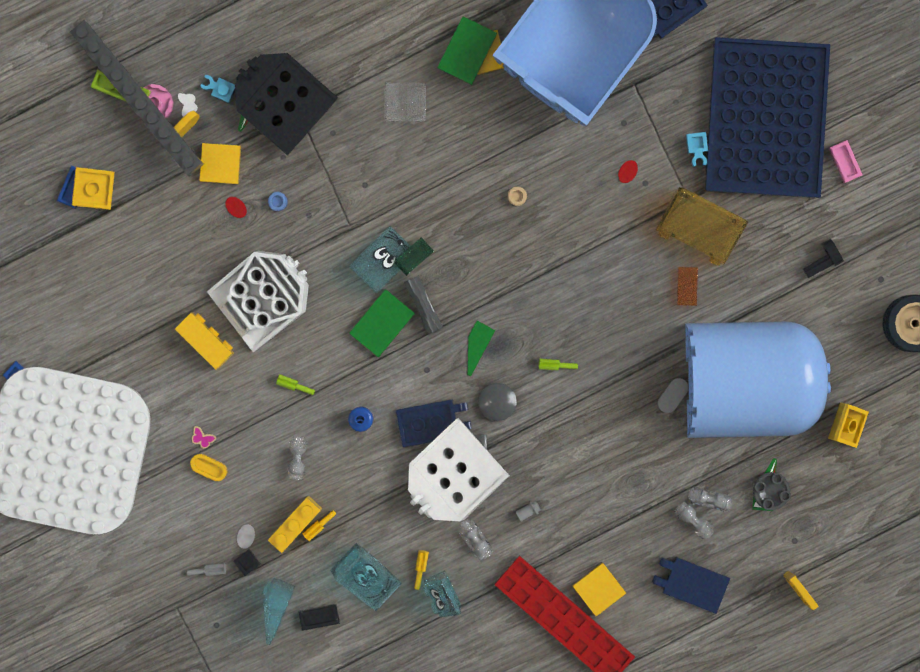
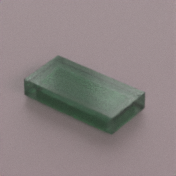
(413, 256)

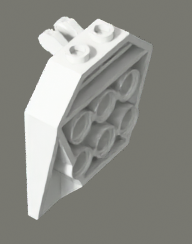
(287, 284)
(428, 487)

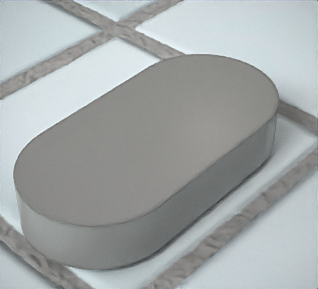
(672, 395)

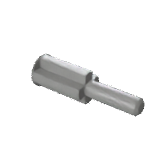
(214, 569)

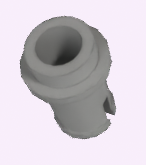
(528, 510)

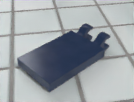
(674, 13)
(426, 422)
(693, 584)

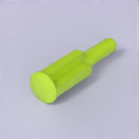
(549, 364)
(292, 384)

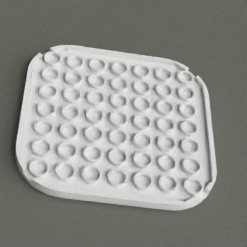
(70, 449)

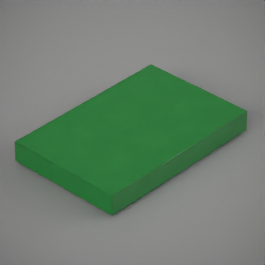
(467, 50)
(382, 323)

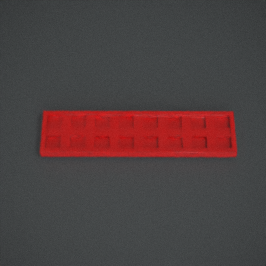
(563, 618)

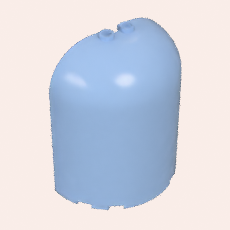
(576, 50)
(754, 379)

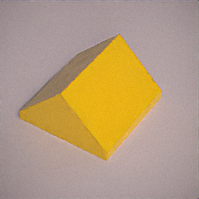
(848, 424)

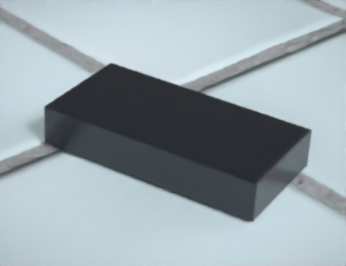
(319, 617)

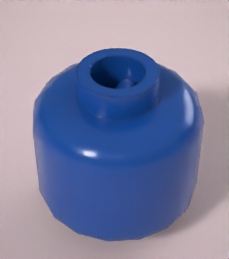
(362, 412)

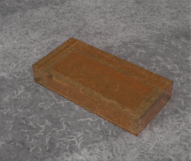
(687, 286)

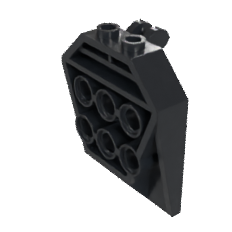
(266, 73)

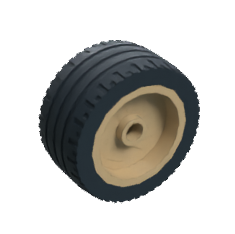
(898, 323)

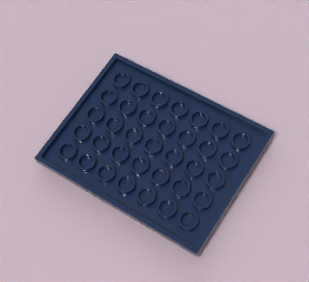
(767, 117)

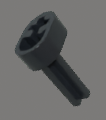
(832, 258)

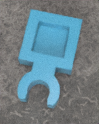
(221, 89)
(697, 144)

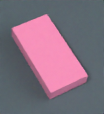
(845, 161)

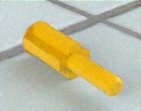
(317, 527)
(420, 567)

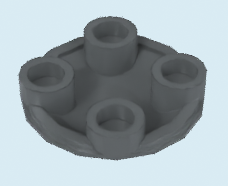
(497, 402)
(771, 491)

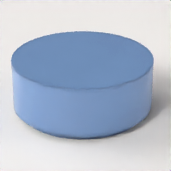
(277, 201)

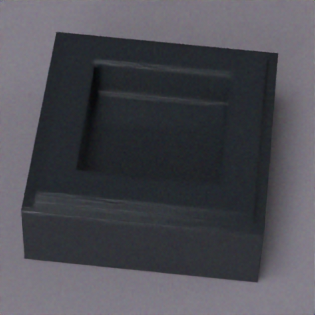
(247, 562)

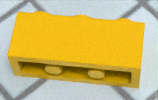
(205, 340)
(295, 524)

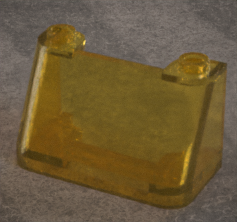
(701, 225)

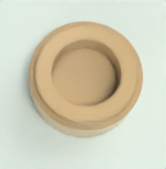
(517, 196)

